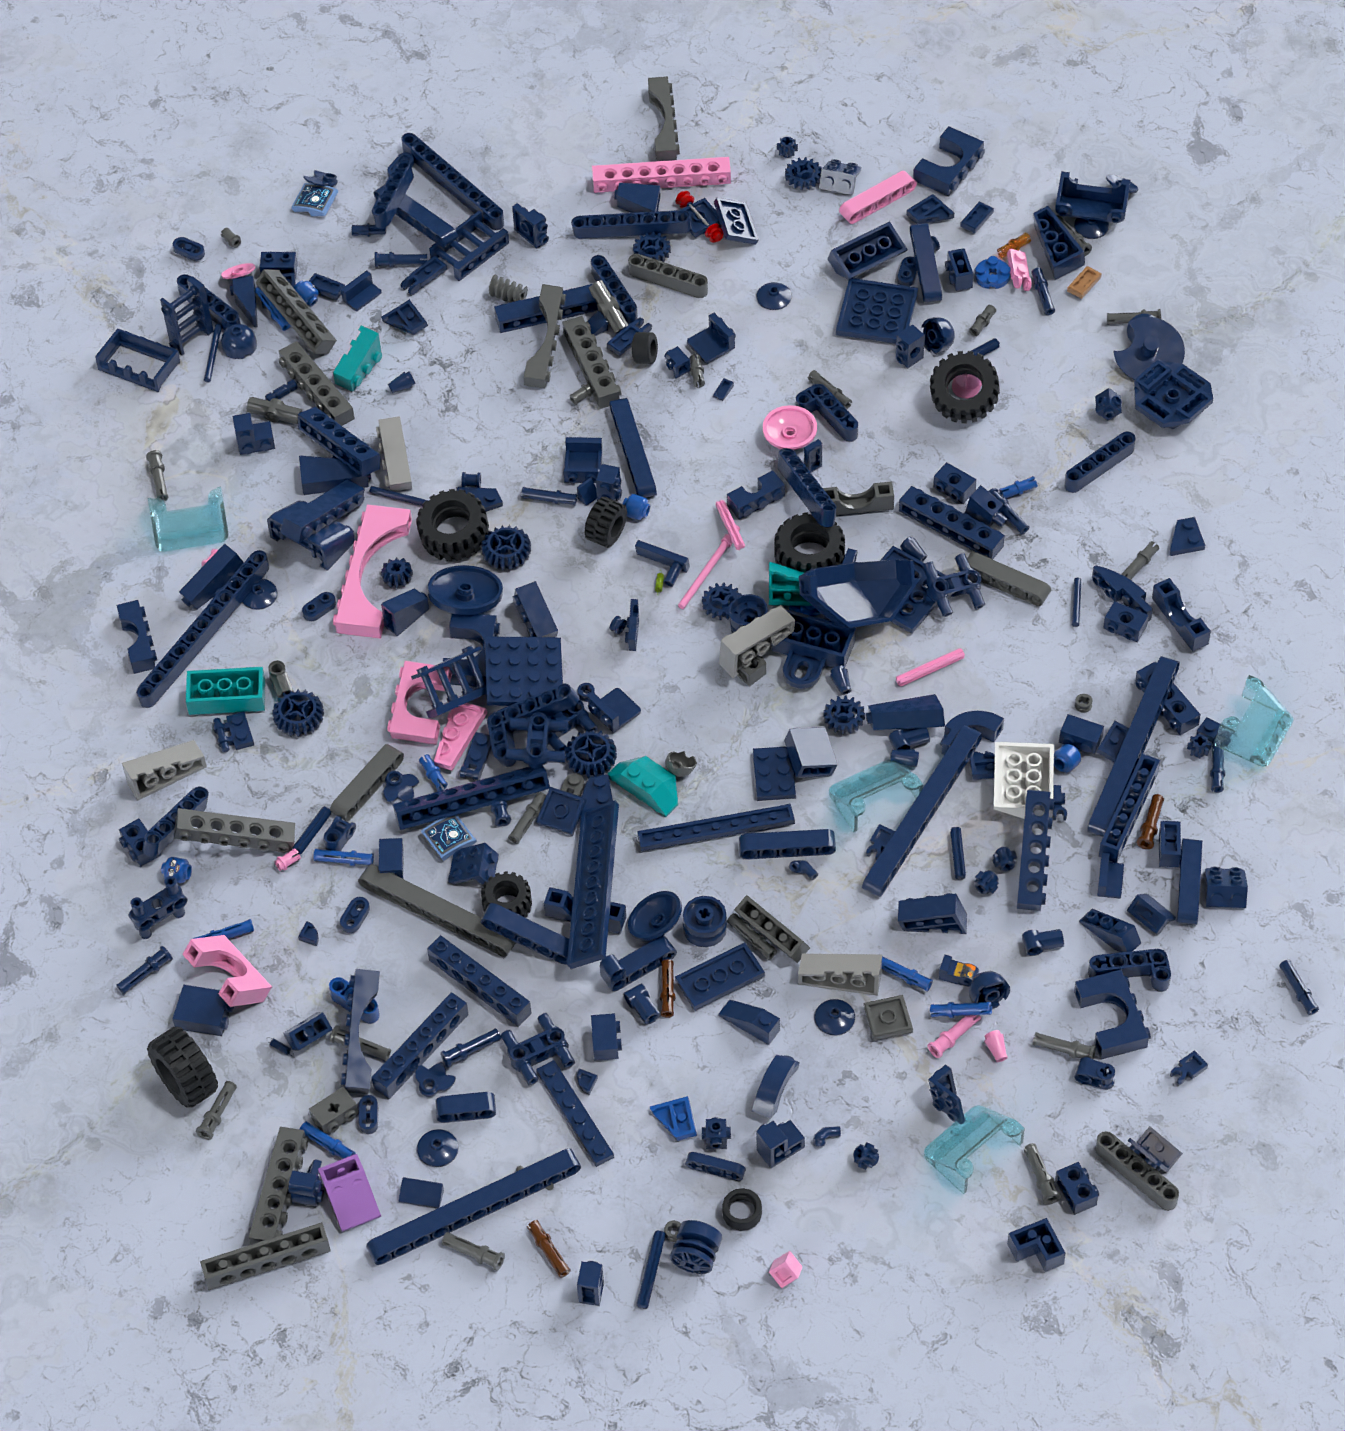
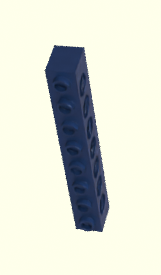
(470, 796)

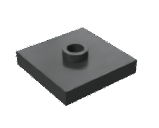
(888, 1017)

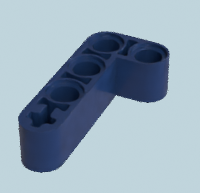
(821, 399)
(1127, 960)
(636, 964)

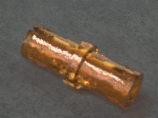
(1014, 244)

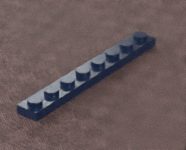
(716, 827)

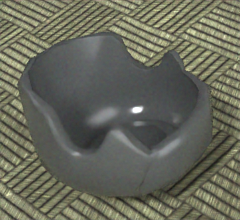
(680, 764)

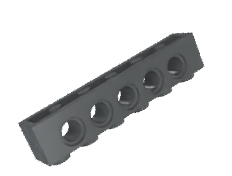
(296, 311)
(591, 361)
(315, 383)
(244, 826)
(286, 1140)
(265, 1256)

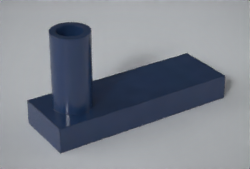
(675, 561)

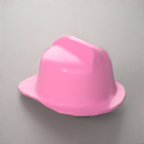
(966, 386)

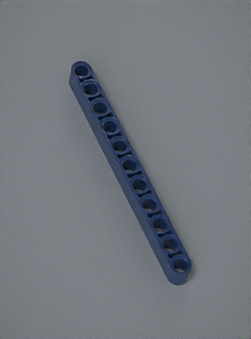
(202, 629)
(1134, 743)
(922, 811)
(473, 1206)

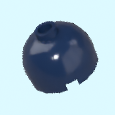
(938, 334)
(238, 341)
(989, 987)

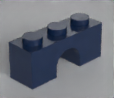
(745, 503)

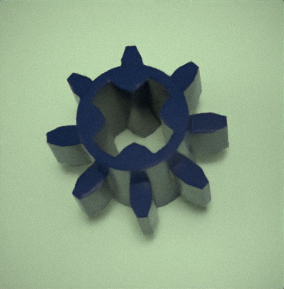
(787, 147)
(1199, 746)
(1004, 858)
(986, 882)
(866, 1155)

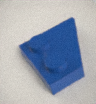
(676, 1117)

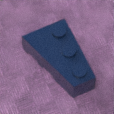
(534, 611)
(932, 912)

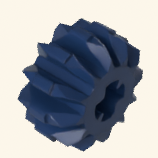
(396, 572)

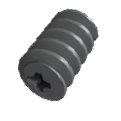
(505, 291)

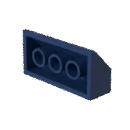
(866, 251)

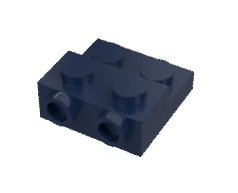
(530, 225)

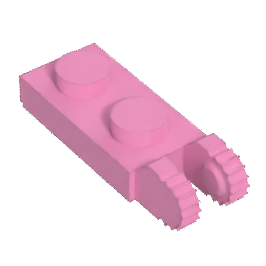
(1019, 269)

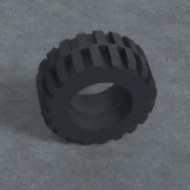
(960, 365)
(450, 505)
(807, 529)
(182, 1067)

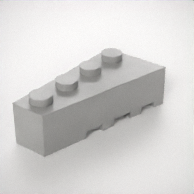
(754, 639)
(842, 972)

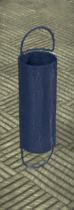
(280, 1046)

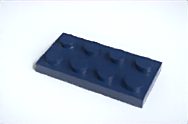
(719, 976)

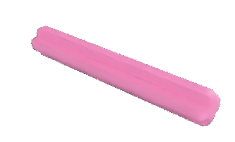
(730, 524)
(930, 667)

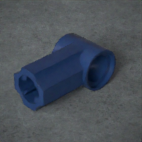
(906, 740)
(1036, 942)
(640, 1000)

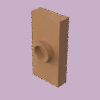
(1084, 282)

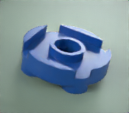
(994, 265)

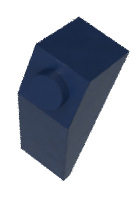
(245, 297)
(752, 1020)

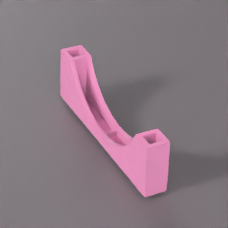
(378, 528)

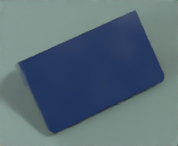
(360, 291)
(391, 856)
(1110, 878)
(1150, 912)

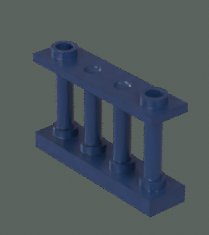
(479, 255)
(200, 314)
(453, 700)

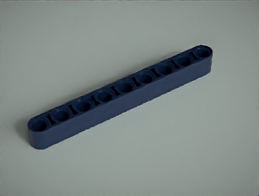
(453, 181)

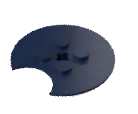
(1152, 342)

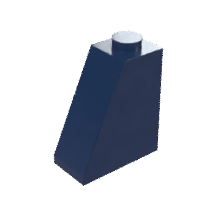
(638, 197)
(404, 610)

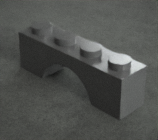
(876, 498)

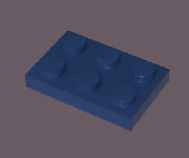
(736, 221)
(773, 774)

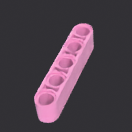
(877, 197)

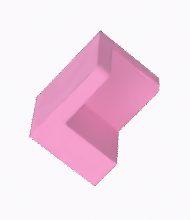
(785, 1269)

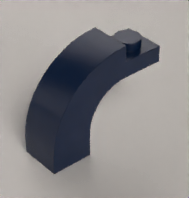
(982, 721)
(773, 1085)

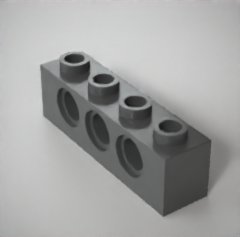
(771, 928)

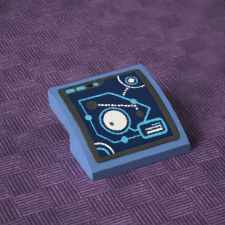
(314, 199)
(448, 836)

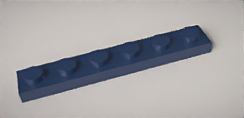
(575, 1113)

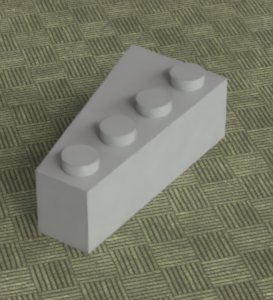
(395, 454)
(162, 768)

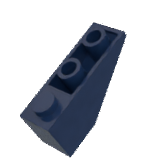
(1113, 931)

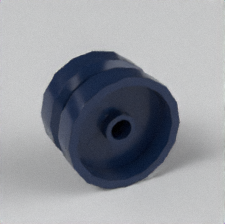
(704, 921)

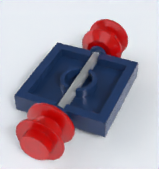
(702, 215)

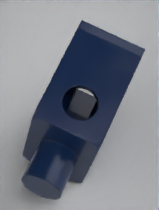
(985, 508)

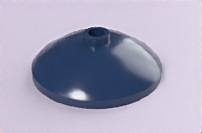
(655, 915)

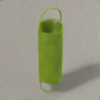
(659, 582)

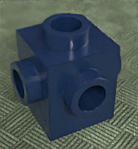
(1108, 404)
(716, 1133)

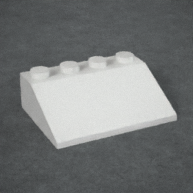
(1021, 769)

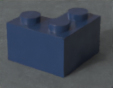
(252, 437)
(778, 1142)
(1039, 1240)

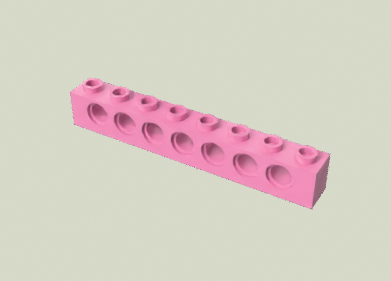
(663, 173)

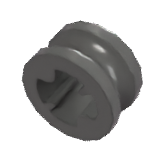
(1083, 707)
(668, 1227)

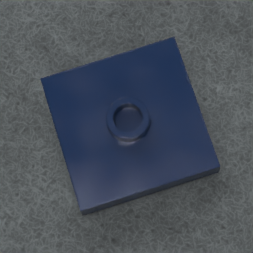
(561, 811)

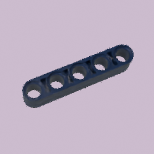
(392, 193)
(925, 262)
(603, 271)
(219, 311)
(1099, 462)
(163, 831)
(787, 844)
(1189, 881)
(526, 933)

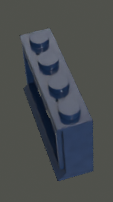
(141, 345)

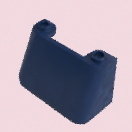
(1092, 201)
(326, 544)

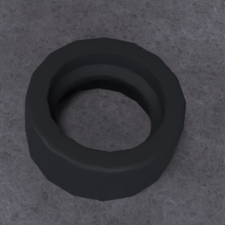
(737, 1195)

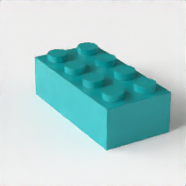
(225, 690)

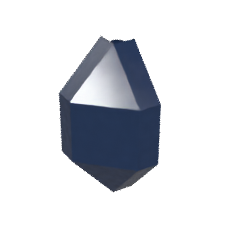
(859, 591)

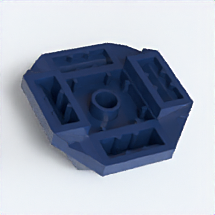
(1171, 394)

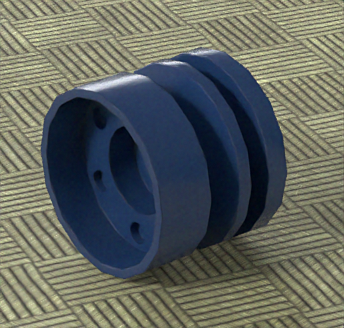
(745, 610)
(696, 1247)

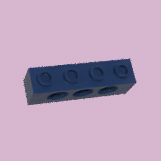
(1176, 702)

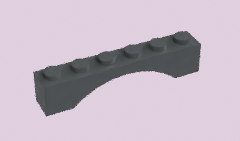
(659, 96)
(537, 367)

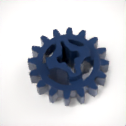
(803, 173)
(652, 246)
(718, 600)
(844, 715)

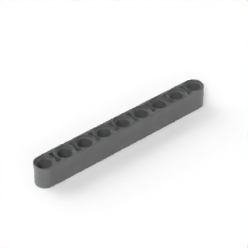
(434, 909)

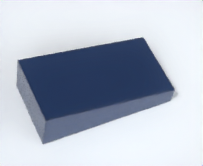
(723, 389)

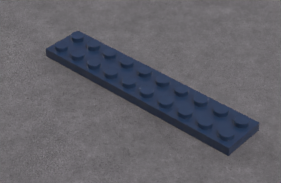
(593, 885)

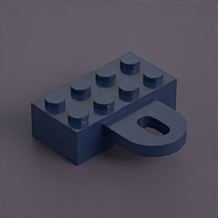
(814, 645)

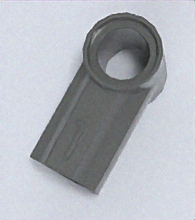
(280, 680)

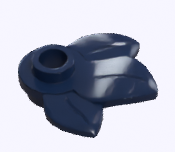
(322, 179)
(401, 788)
(433, 1077)

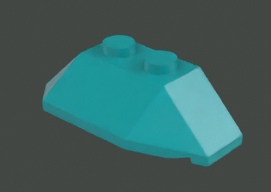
(648, 783)

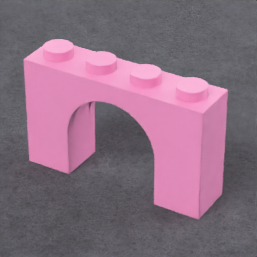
(403, 724)
(247, 984)

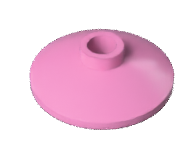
(238, 271)

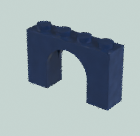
(947, 178)
(472, 628)
(1114, 989)

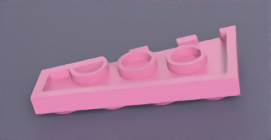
(457, 734)

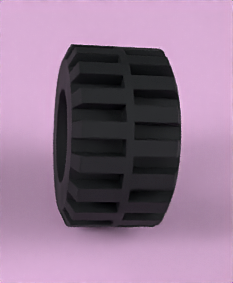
(605, 522)
(504, 885)

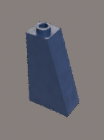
(323, 474)
(210, 577)
(907, 714)

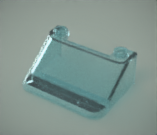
(189, 525)
(1261, 728)
(850, 792)
(958, 1142)

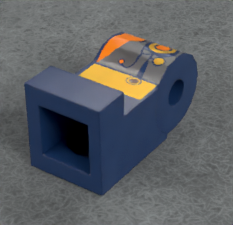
(956, 971)

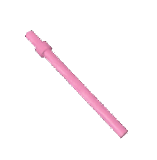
(726, 542)

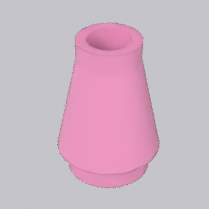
(996, 1045)

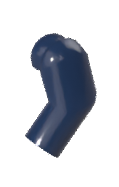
(826, 1132)

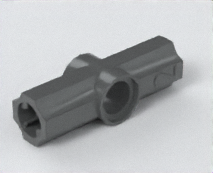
(608, 306)
(273, 410)

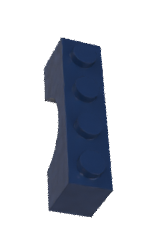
(1169, 601)
(140, 653)
(559, 905)

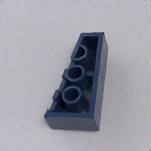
(1057, 243)

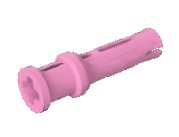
(948, 1038)

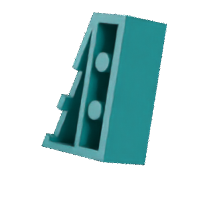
(359, 360)
(784, 586)

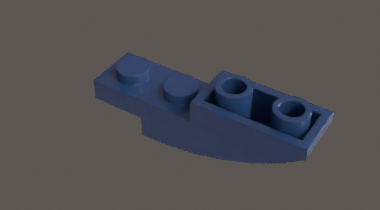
(1121, 587)

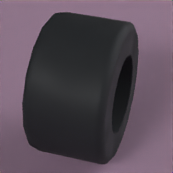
(644, 348)

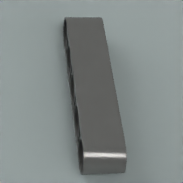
(668, 275)
(1009, 579)
(366, 782)
(1139, 1179)

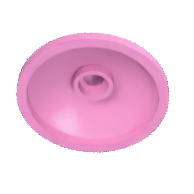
(789, 427)

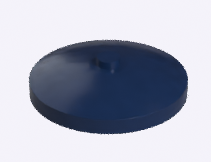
(465, 590)

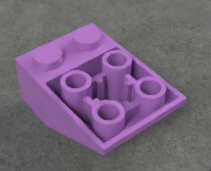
(349, 1192)

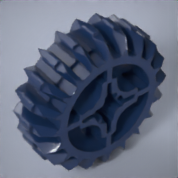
(506, 553)
(296, 719)
(581, 760)

